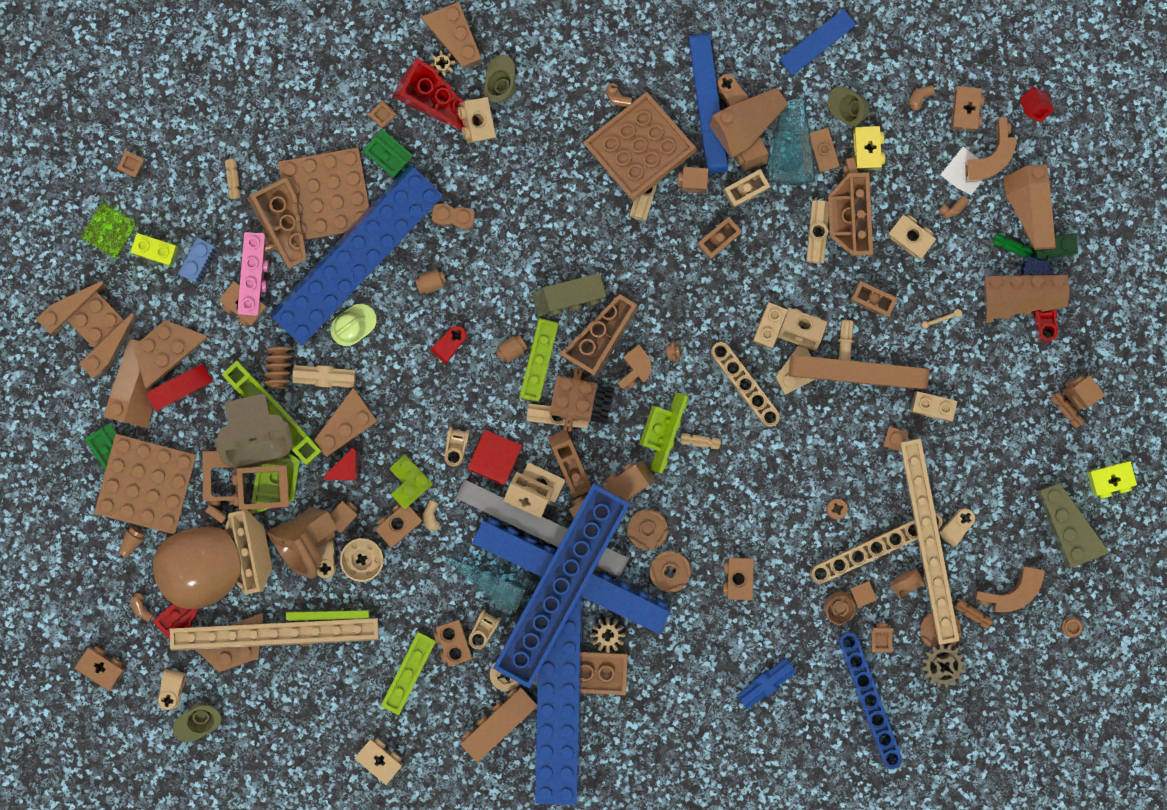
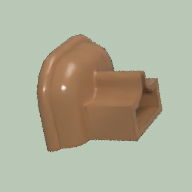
(300, 539)

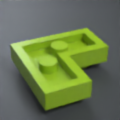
(413, 481)

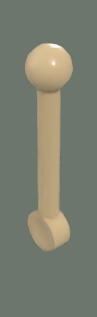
(957, 313)

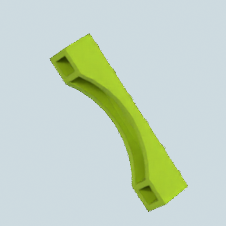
(248, 386)

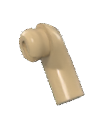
(429, 518)

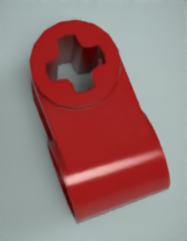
(1045, 320)
(446, 346)

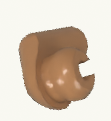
(138, 608)

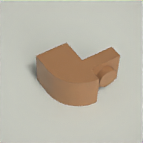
(640, 365)

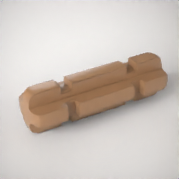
(1067, 409)
(973, 614)

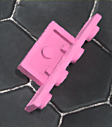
(252, 274)

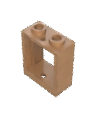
(238, 499)

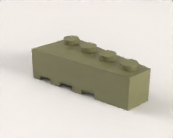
(1071, 530)

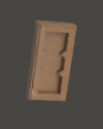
(824, 150)

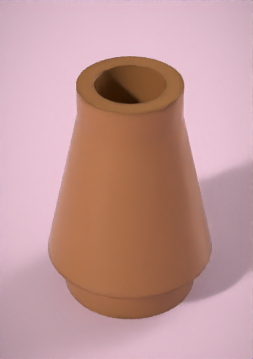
(132, 539)

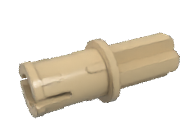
(846, 340)

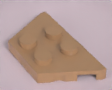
(164, 350)
(228, 658)

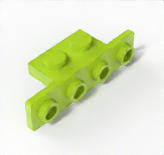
(661, 430)

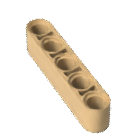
(754, 389)

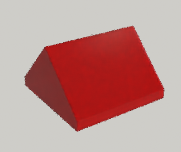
(346, 469)

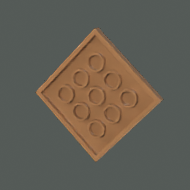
(640, 146)
(327, 191)
(145, 484)

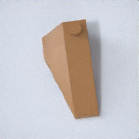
(744, 122)
(1031, 199)
(279, 216)
(128, 396)

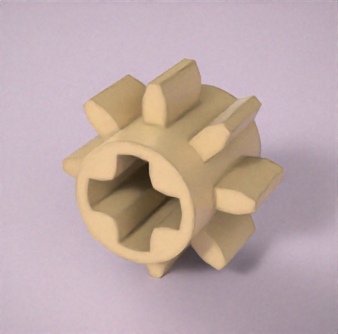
(438, 61)

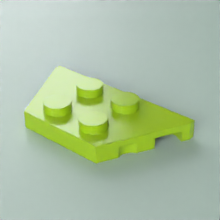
(266, 483)

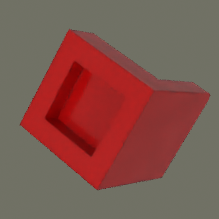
(1036, 104)

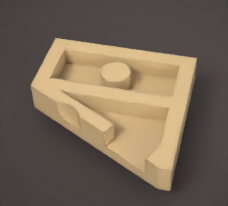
(790, 383)

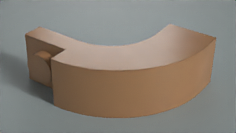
(983, 169)
(1023, 593)

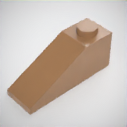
(569, 463)

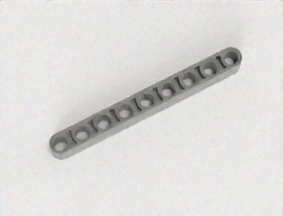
(539, 527)

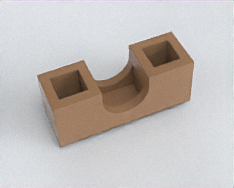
(1082, 392)

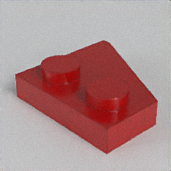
(173, 618)

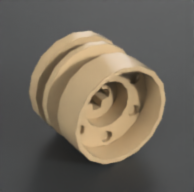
(358, 571)

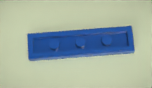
(817, 42)

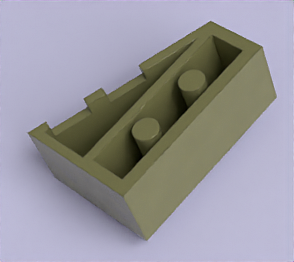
(569, 295)

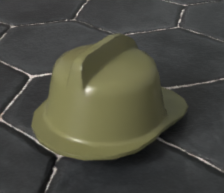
(500, 79)
(848, 106)
(196, 722)

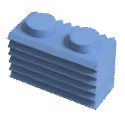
(197, 260)

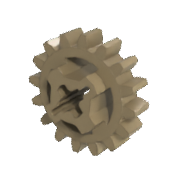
(948, 658)

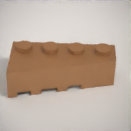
(1024, 294)
(601, 336)
(625, 485)

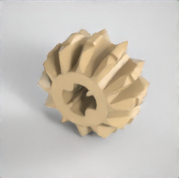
(613, 639)

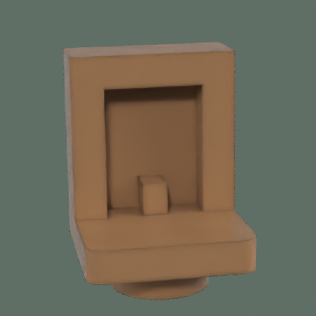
(881, 638)

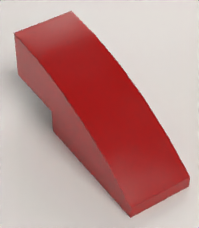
(179, 387)

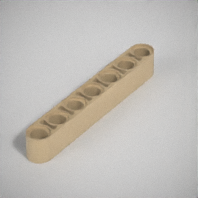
(865, 549)

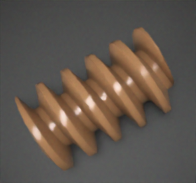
(277, 367)

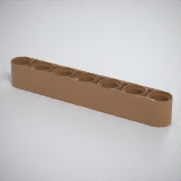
(859, 372)

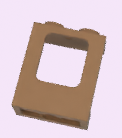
(212, 460)

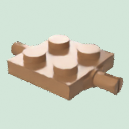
(573, 399)

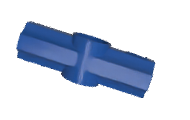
(766, 683)

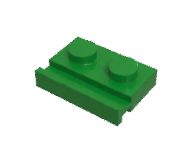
(387, 153)
(101, 443)

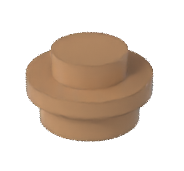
(1072, 627)

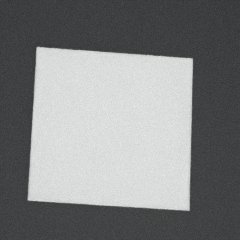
(956, 172)

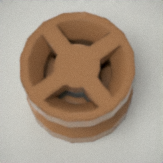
(833, 509)

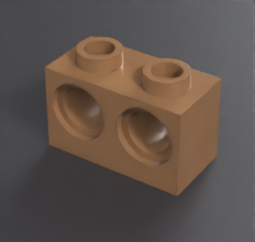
(459, 641)

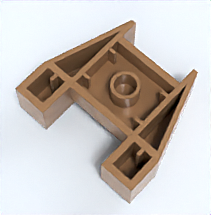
(95, 322)

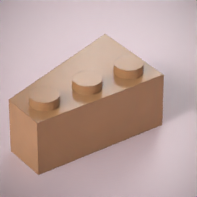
(454, 34)
(346, 424)

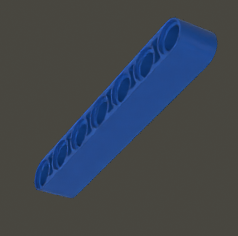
(707, 100)
(876, 707)

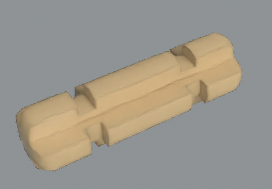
(232, 178)
(700, 441)

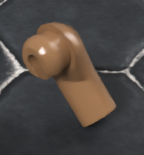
(918, 96)
(615, 97)
(955, 209)

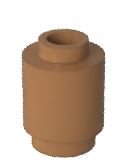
(430, 281)
(511, 349)

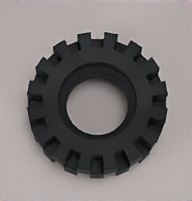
(602, 404)

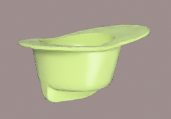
(353, 324)

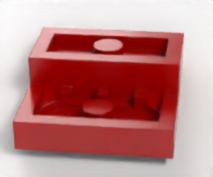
(494, 457)

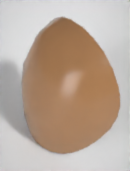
(196, 567)

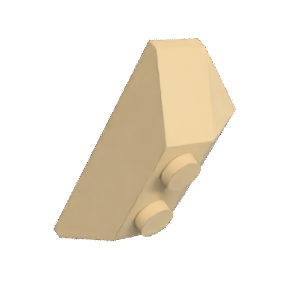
(252, 550)

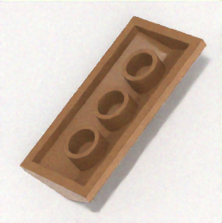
(604, 673)

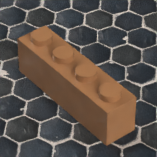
(498, 724)

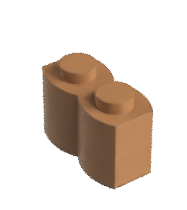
(447, 216)

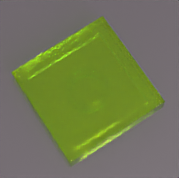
(109, 230)

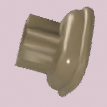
(252, 434)

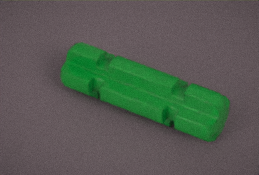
(1012, 246)

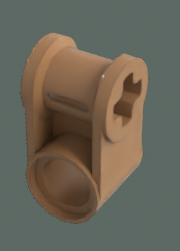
(732, 95)

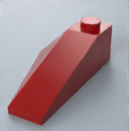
(430, 94)

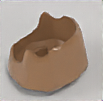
(907, 582)
(840, 607)

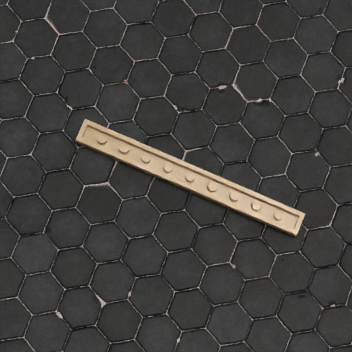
(929, 541)
(274, 634)

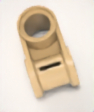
(456, 445)
(954, 530)
(328, 556)
(484, 628)
(171, 684)

